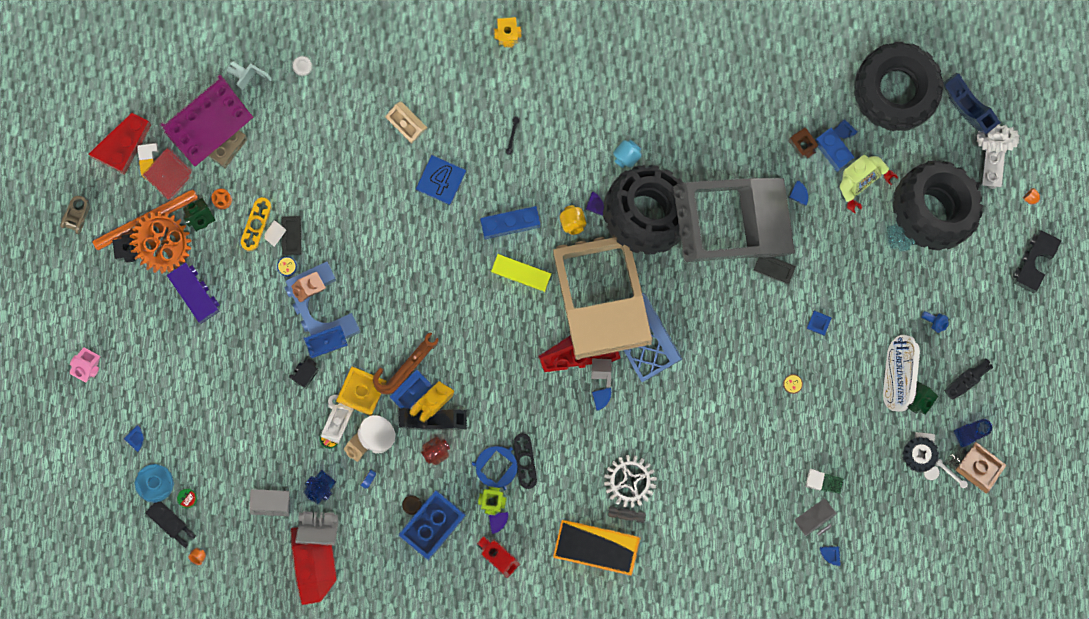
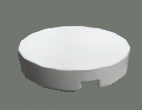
(376, 434)

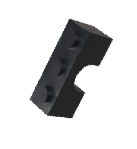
(1042, 245)

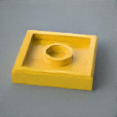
(359, 391)

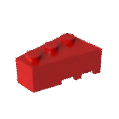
(121, 144)

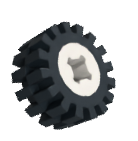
(915, 458)

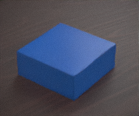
(819, 323)

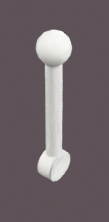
(963, 484)

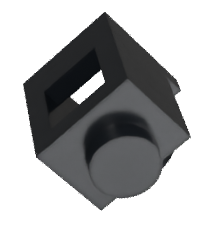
(305, 373)

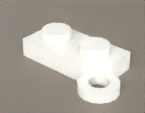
(337, 420)

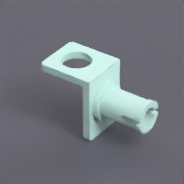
(245, 74)

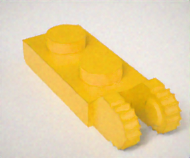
(432, 401)

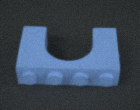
(309, 324)

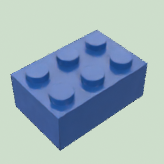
(432, 525)

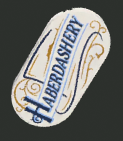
(901, 373)

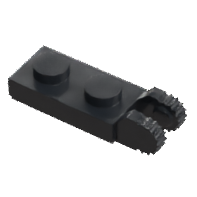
(169, 522)

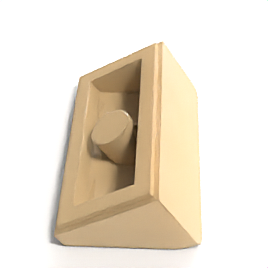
(406, 122)

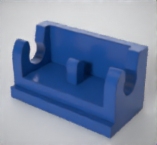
(325, 341)
(411, 390)

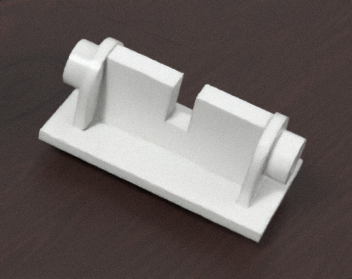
(993, 169)

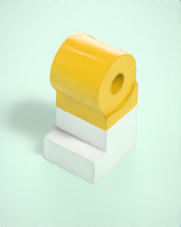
(146, 156)

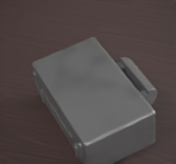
(815, 518)

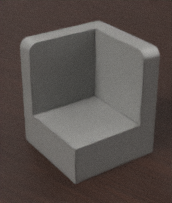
(601, 370)

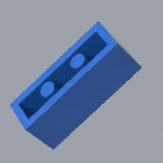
(510, 222)

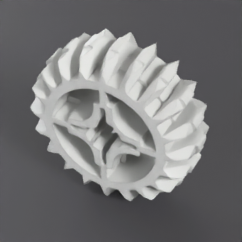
(623, 465)

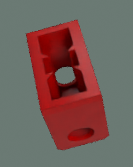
(502, 561)

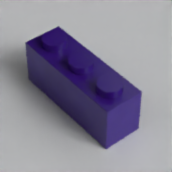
(194, 292)

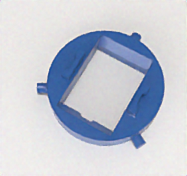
(484, 457)

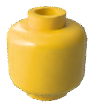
(573, 220)

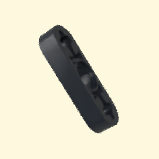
(530, 455)

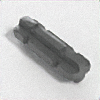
(626, 514)

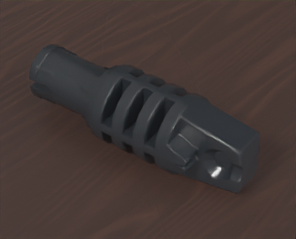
(968, 379)

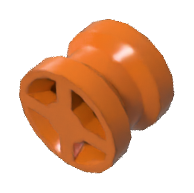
(219, 196)

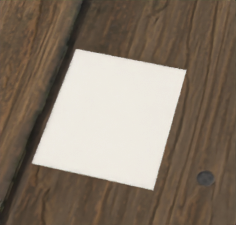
(274, 233)

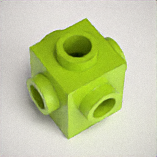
(484, 497)

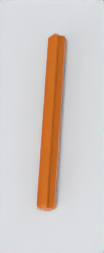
(125, 229)

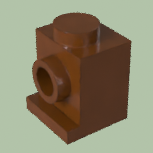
(804, 136)

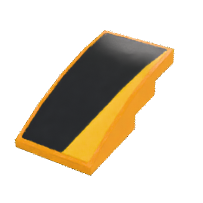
(596, 547)

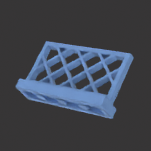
(664, 341)

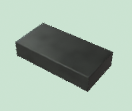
(293, 236)
(774, 269)

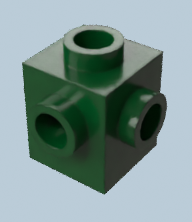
(198, 215)
(923, 399)

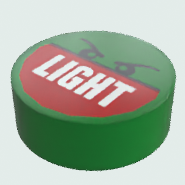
(187, 498)

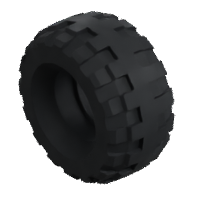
(911, 61)
(953, 190)
(629, 224)

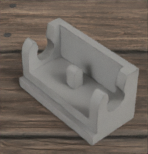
(269, 502)

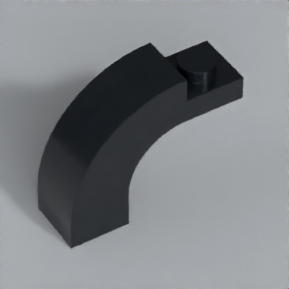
(442, 420)

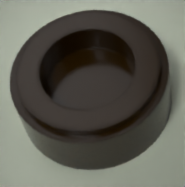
(411, 505)

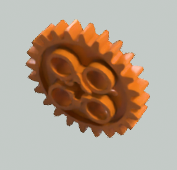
(175, 250)

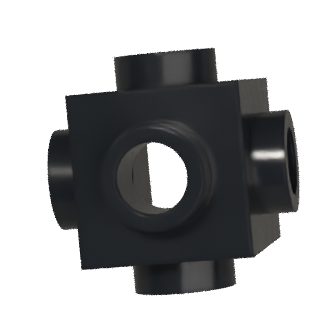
(120, 249)

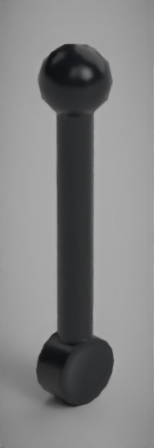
(515, 120)

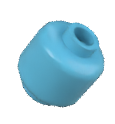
(627, 154)

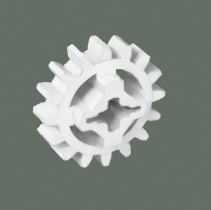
(998, 139)

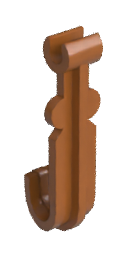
(406, 369)

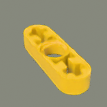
(246, 236)

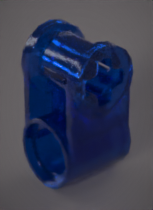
(969, 433)

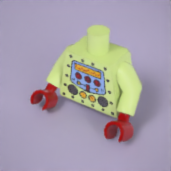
(860, 176)

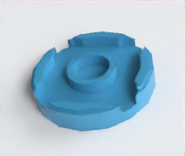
(154, 483)

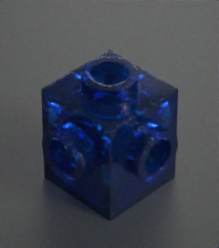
(319, 487)

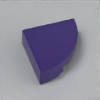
(595, 204)
(498, 522)

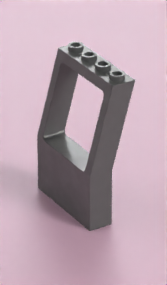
(763, 213)

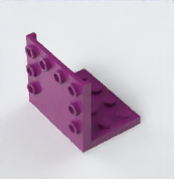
(207, 122)

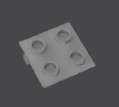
(317, 530)

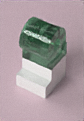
(824, 482)

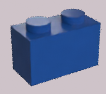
(834, 149)

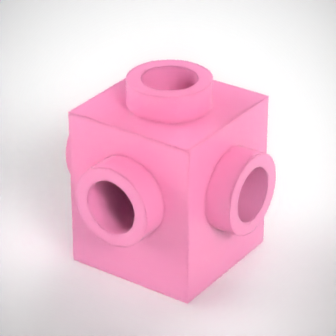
(85, 365)

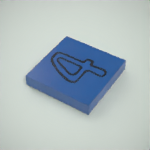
(441, 180)

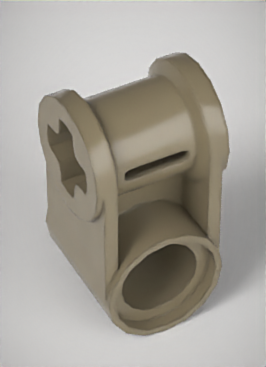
(75, 215)

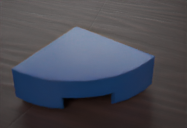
(845, 130)
(799, 193)
(601, 398)
(135, 438)
(831, 554)

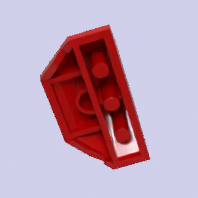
(313, 569)

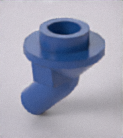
(940, 322)

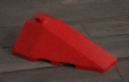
(562, 357)

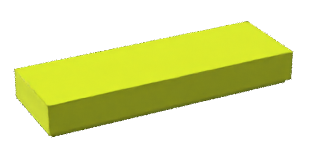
(521, 273)

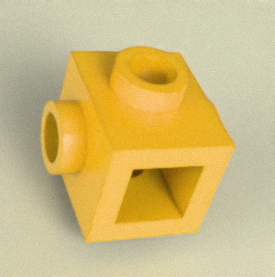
(507, 25)

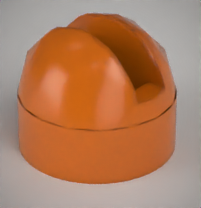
(1033, 196)
(196, 553)

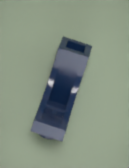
(972, 110)

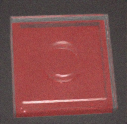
(169, 174)

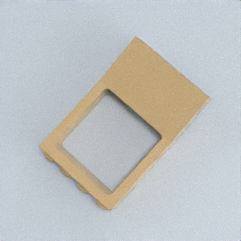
(607, 325)

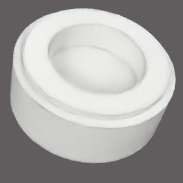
(302, 65)

